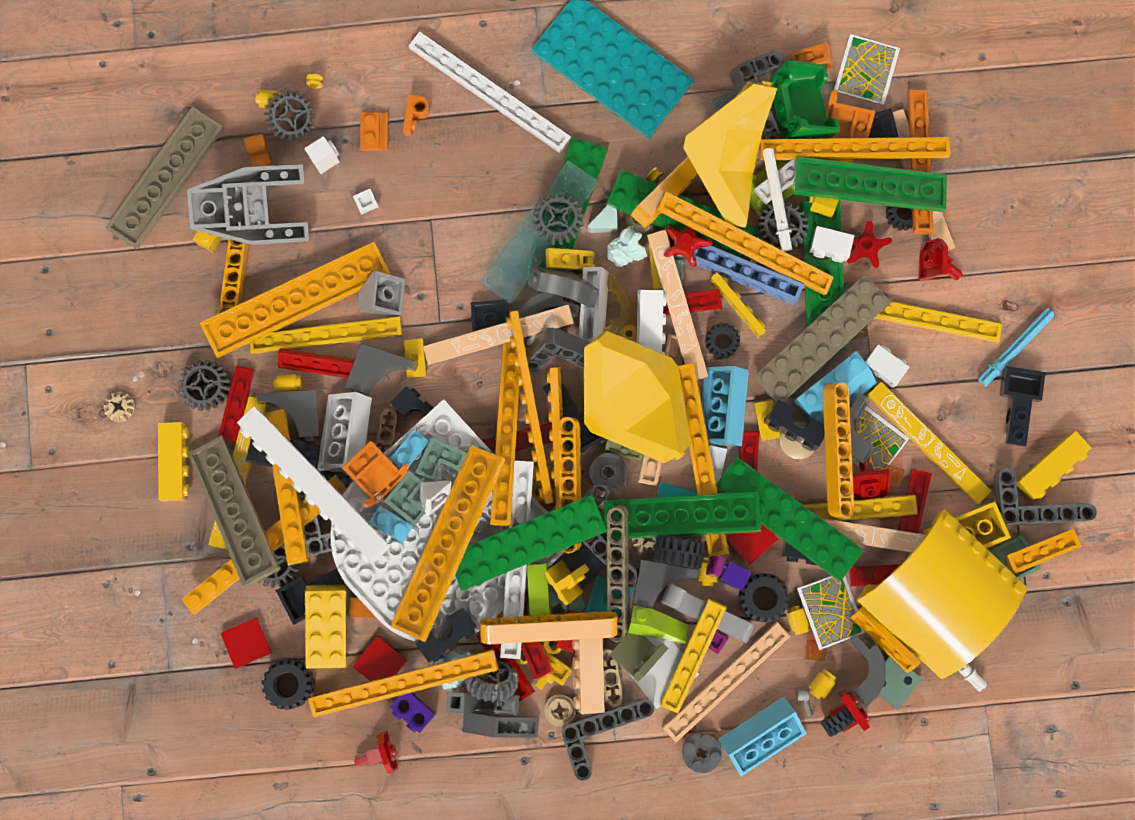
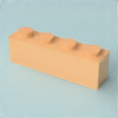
(589, 675)

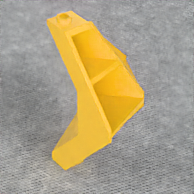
(727, 149)
(634, 397)

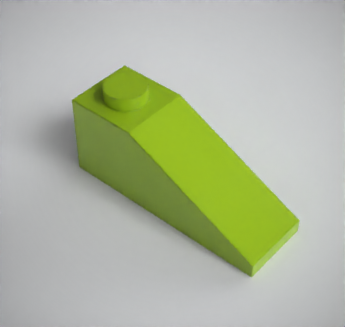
(538, 589)
(657, 625)

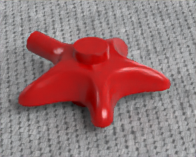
(685, 243)
(868, 246)

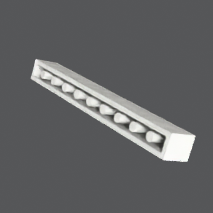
(314, 485)

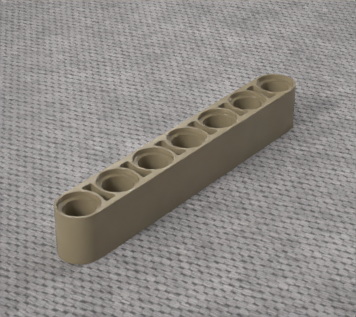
(618, 563)

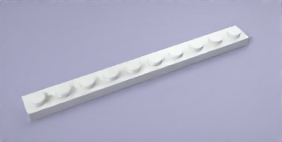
(489, 92)
(516, 578)

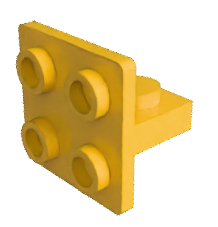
(566, 582)

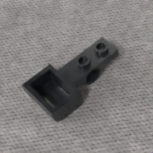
(1023, 388)
(587, 439)
(309, 451)
(293, 594)

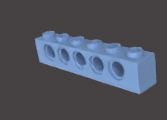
(749, 274)

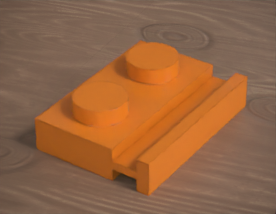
(373, 131)

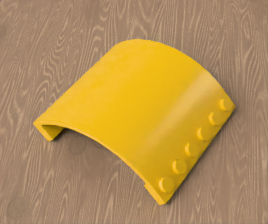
(946, 597)

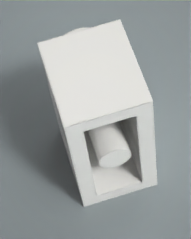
(322, 154)
(831, 244)
(886, 366)

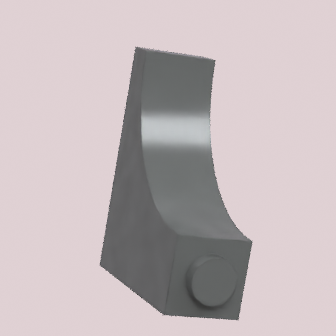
(564, 284)
(372, 365)
(299, 406)
(654, 578)
(500, 725)

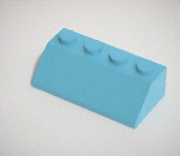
(852, 372)
(725, 404)
(762, 736)

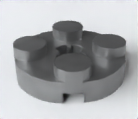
(616, 464)
(700, 764)

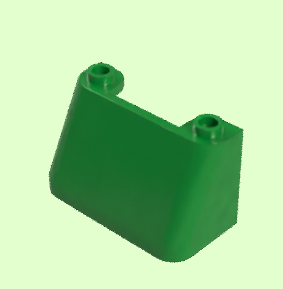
(800, 102)

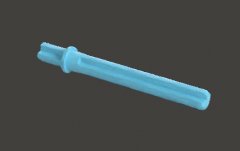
(1004, 359)

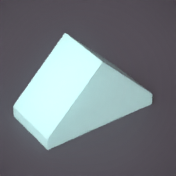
(605, 221)

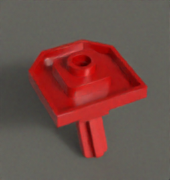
(936, 262)
(870, 483)
(383, 753)

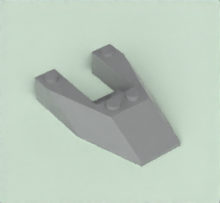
(238, 209)

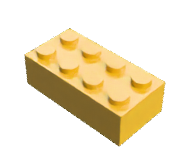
(984, 524)
(325, 626)

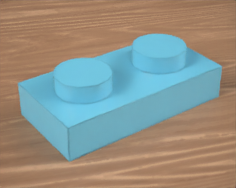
(409, 449)
(391, 524)

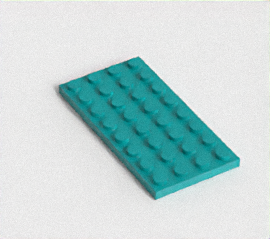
(613, 66)

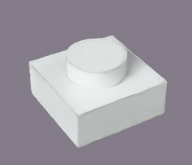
(365, 201)

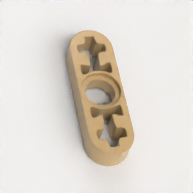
(617, 691)

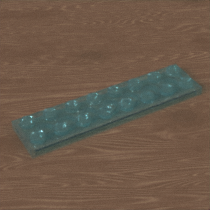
(526, 249)

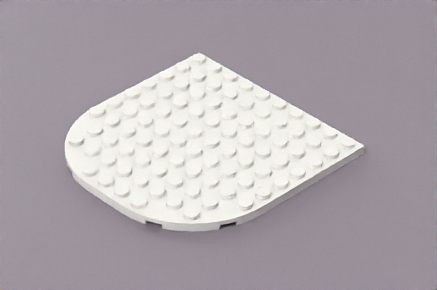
(386, 581)

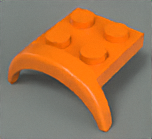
(853, 121)
(374, 473)

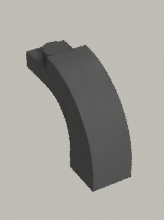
(544, 302)
(860, 448)
(873, 685)
(465, 703)

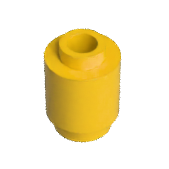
(263, 96)
(287, 383)
(705, 579)
(798, 620)
(822, 684)

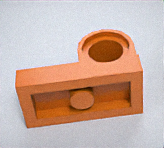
(815, 54)
(411, 113)
(258, 150)

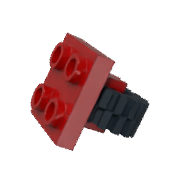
(845, 715)

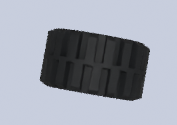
(679, 552)
(780, 602)
(272, 690)

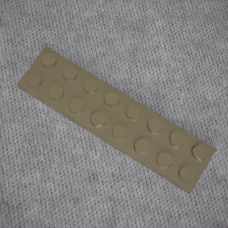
(164, 178)
(822, 339)
(234, 512)

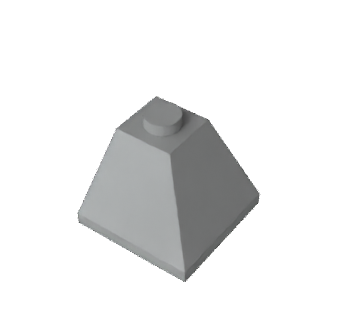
(382, 295)

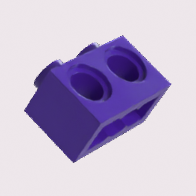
(734, 576)
(416, 706)

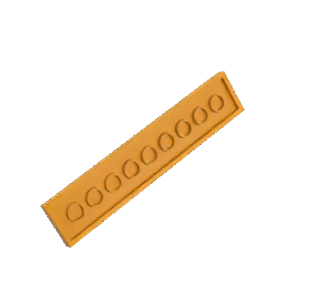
(292, 300)
(447, 543)

